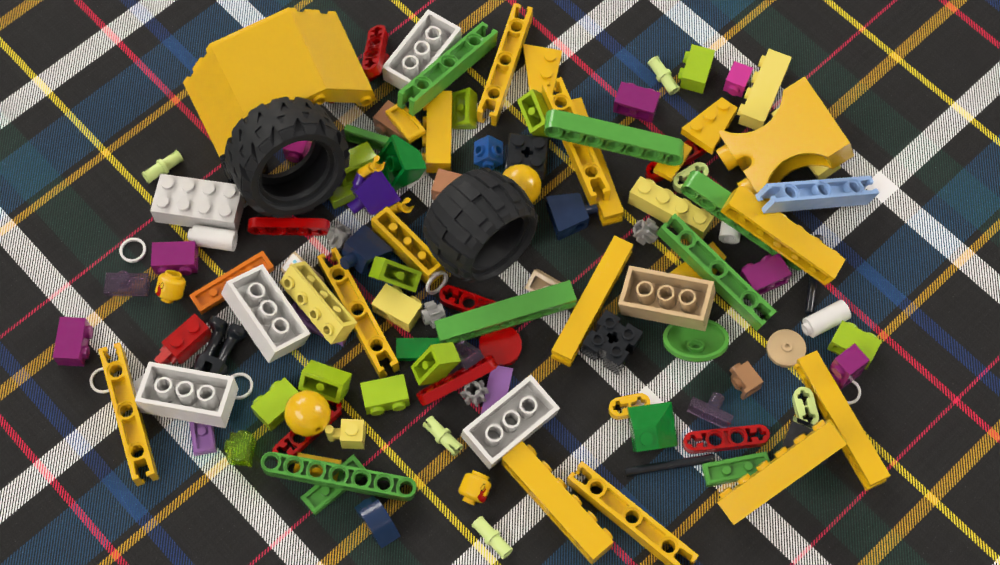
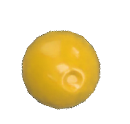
(526, 178)
(307, 413)

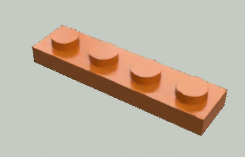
(210, 294)

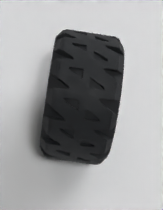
(271, 129)

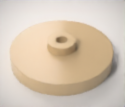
(785, 348)

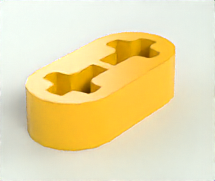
(626, 401)

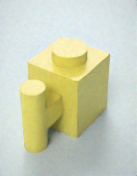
(350, 434)

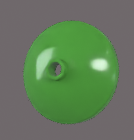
(695, 344)

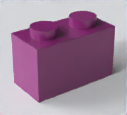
(636, 101)
(176, 256)
(766, 274)
(72, 341)
(848, 366)

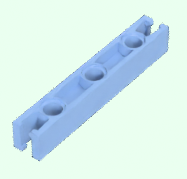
(816, 194)

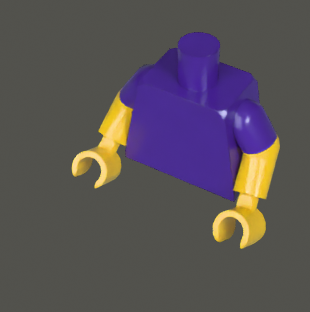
(374, 191)

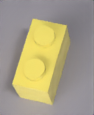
(397, 307)

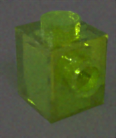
(240, 448)

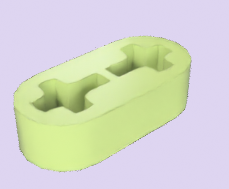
(682, 176)
(810, 404)

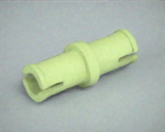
(663, 75)
(162, 166)
(442, 435)
(492, 537)

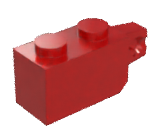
(184, 341)

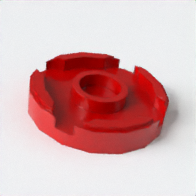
(503, 345)

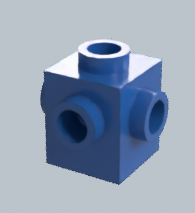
(488, 152)

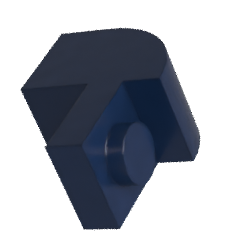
(377, 521)

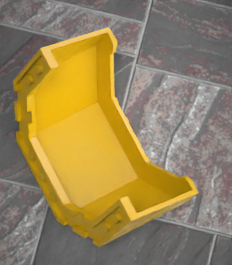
(274, 59)

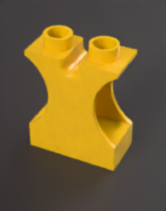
(794, 138)

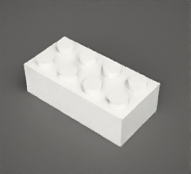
(420, 48)
(197, 202)
(265, 313)
(187, 394)
(509, 421)

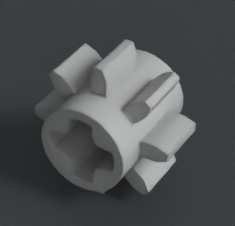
(645, 231)
(338, 236)
(432, 313)
(479, 395)

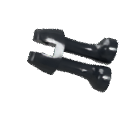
(219, 329)

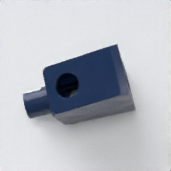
(568, 213)
(362, 248)

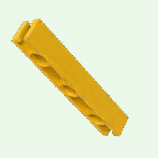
(502, 75)
(581, 156)
(609, 210)
(591, 301)
(366, 327)
(834, 406)
(132, 427)
(618, 506)

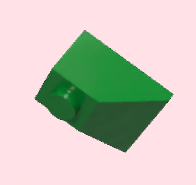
(402, 162)
(652, 426)

